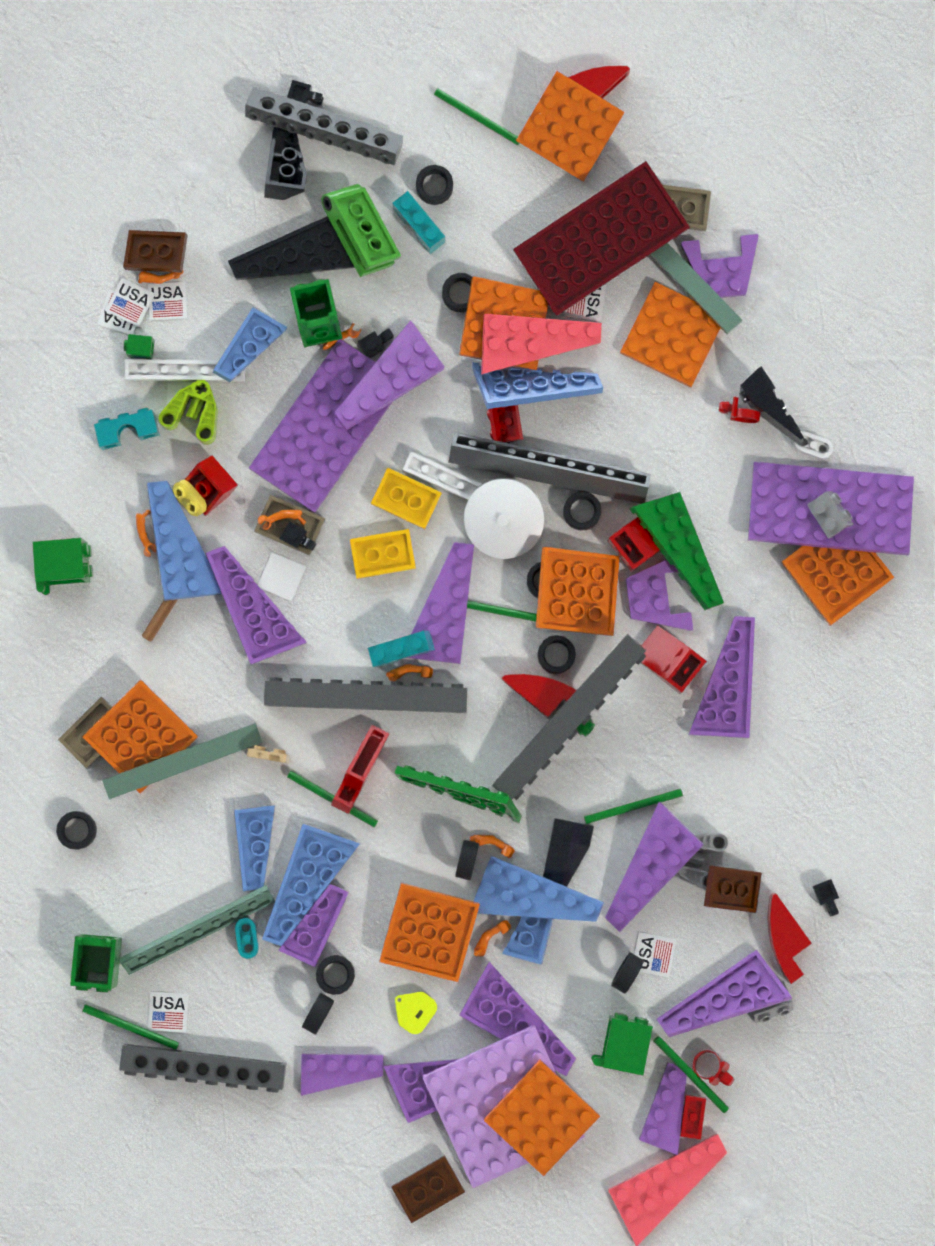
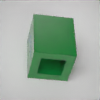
(139, 346)

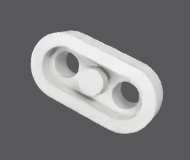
(813, 444)

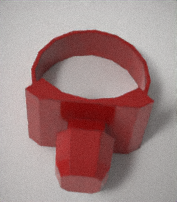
(739, 414)
(722, 1074)

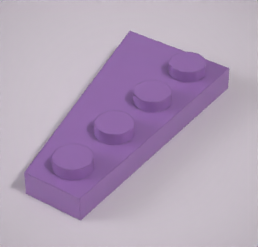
(315, 928)
(336, 1070)
(665, 1115)

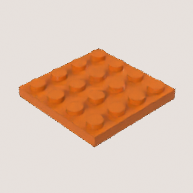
(570, 126)
(497, 299)
(671, 335)
(836, 578)
(577, 591)
(138, 731)
(429, 932)
(541, 1117)

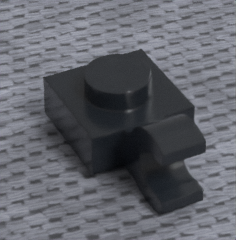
(302, 93)
(373, 344)
(295, 536)
(826, 894)

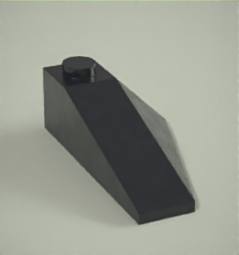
(285, 168)
(760, 396)
(566, 850)

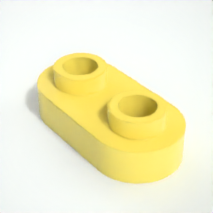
(189, 498)

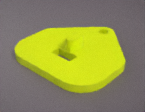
(410, 1006)

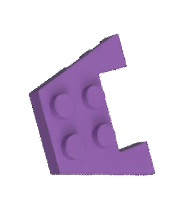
(724, 275)
(649, 598)

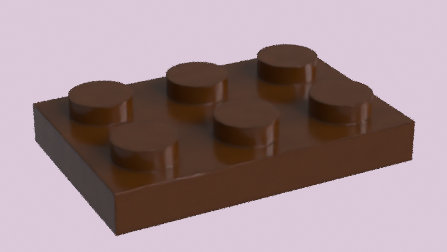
(155, 251)
(732, 889)
(428, 1189)

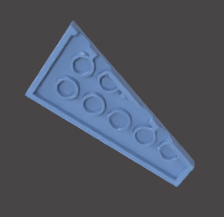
(526, 385)
(180, 557)
(310, 870)
(522, 893)

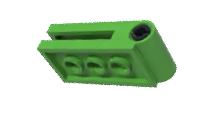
(360, 229)

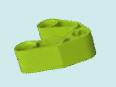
(179, 403)

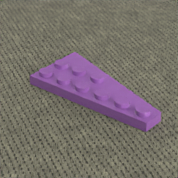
(447, 607)
(256, 618)

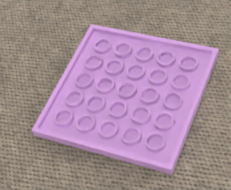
(470, 1091)

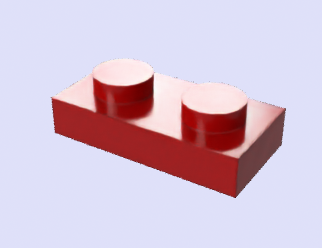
(693, 1116)

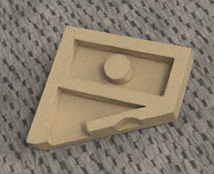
(277, 755)

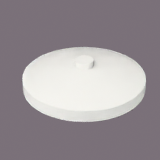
(504, 518)

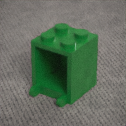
(317, 325)
(61, 563)
(95, 955)
(625, 1044)

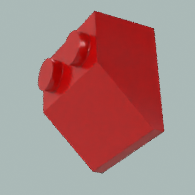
(211, 482)

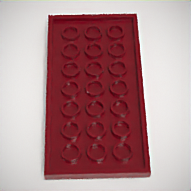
(601, 238)

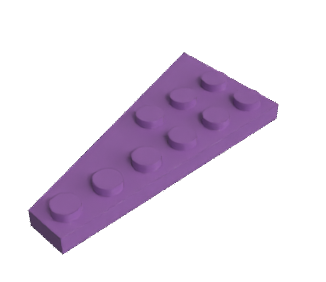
(398, 370)
(727, 699)
(659, 857)
(735, 992)
(503, 1012)
(411, 1088)

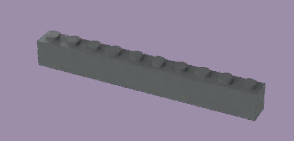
(549, 468)
(365, 696)
(570, 716)

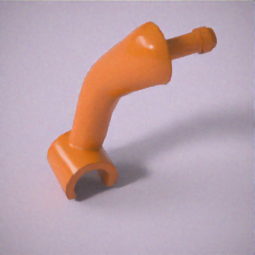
(157, 279)
(349, 332)
(293, 514)
(140, 523)
(397, 673)
(507, 850)
(481, 946)

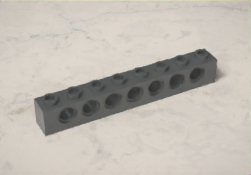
(337, 130)
(131, 1052)

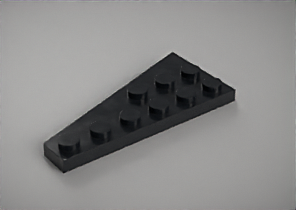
(301, 251)

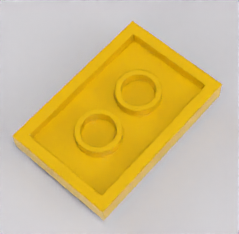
(406, 498)
(382, 554)

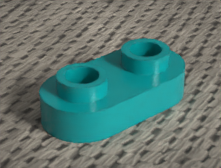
(244, 938)

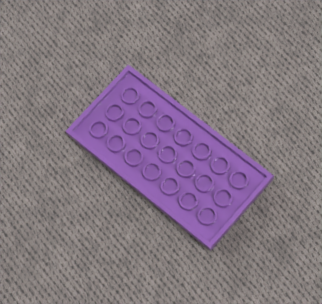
(310, 444)
(875, 500)

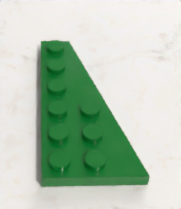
(679, 543)
(463, 792)

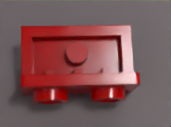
(505, 424)

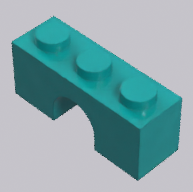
(423, 226)
(109, 430)
(401, 648)

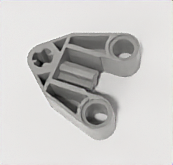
(695, 875)

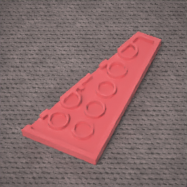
(526, 339)
(658, 1190)

